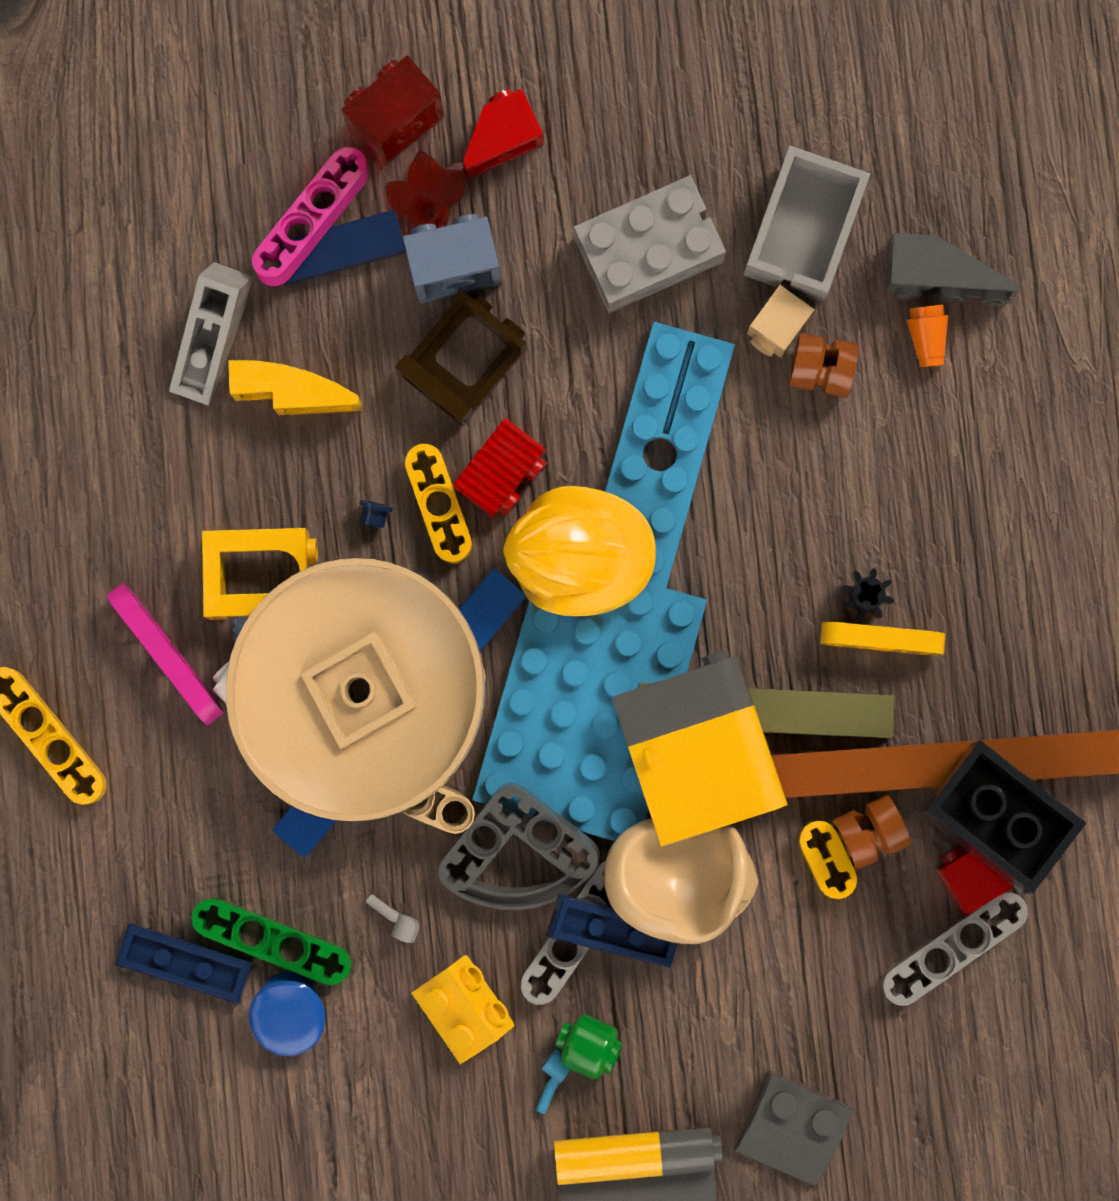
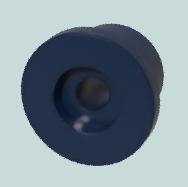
(374, 513)

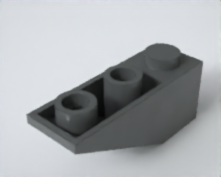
(935, 267)

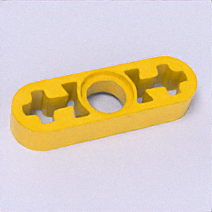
(438, 470)
(882, 638)

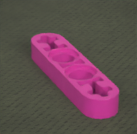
(306, 213)
(165, 653)

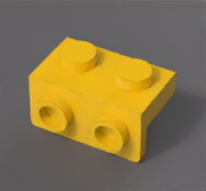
(463, 1009)

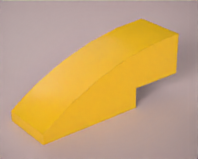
(291, 388)

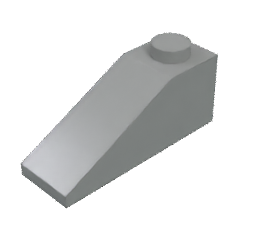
(210, 331)

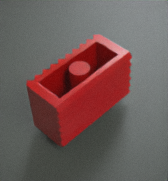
(501, 469)

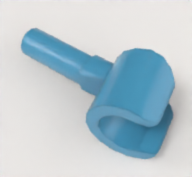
(558, 1072)

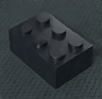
(1002, 817)

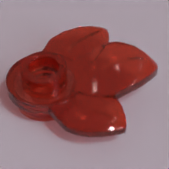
(428, 187)

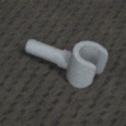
(405, 926)

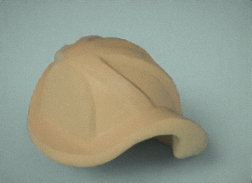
(680, 889)

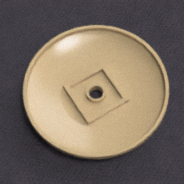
(295, 676)

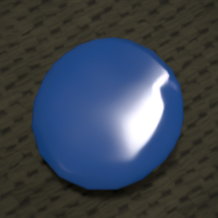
(287, 1015)

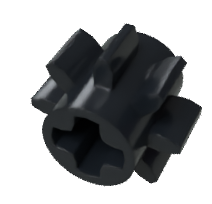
(868, 582)

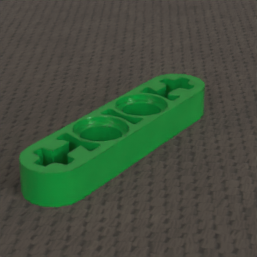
(270, 945)

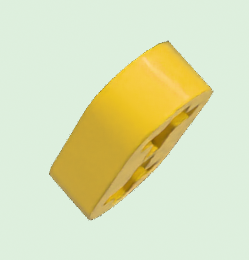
(837, 855)

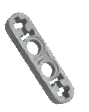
(957, 953)
(537, 969)

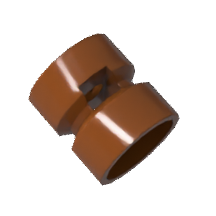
(809, 358)
(872, 832)

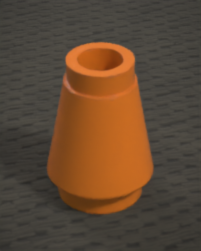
(928, 334)

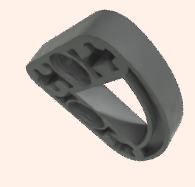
(505, 826)

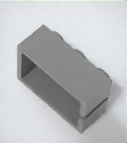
(807, 224)
(649, 244)

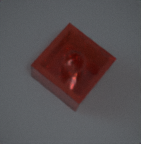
(392, 111)

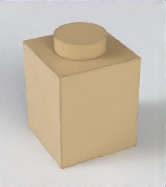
(779, 322)

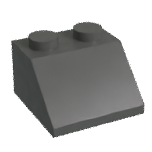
(793, 1128)

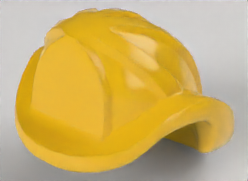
(581, 551)

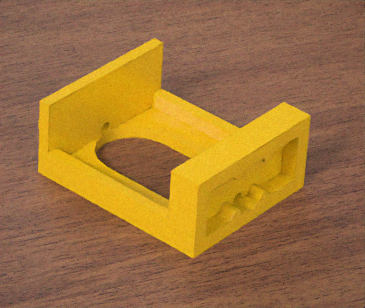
(214, 548)

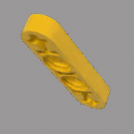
(41, 739)

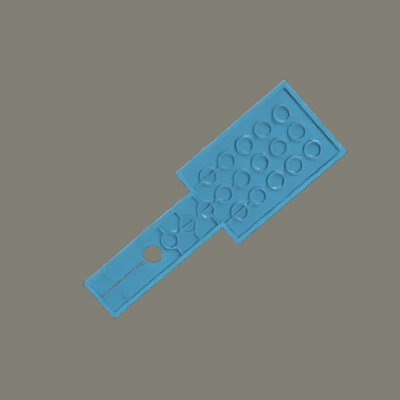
(557, 706)

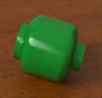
(589, 1046)

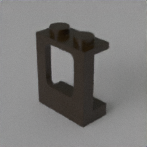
(439, 384)

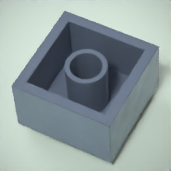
(452, 258)

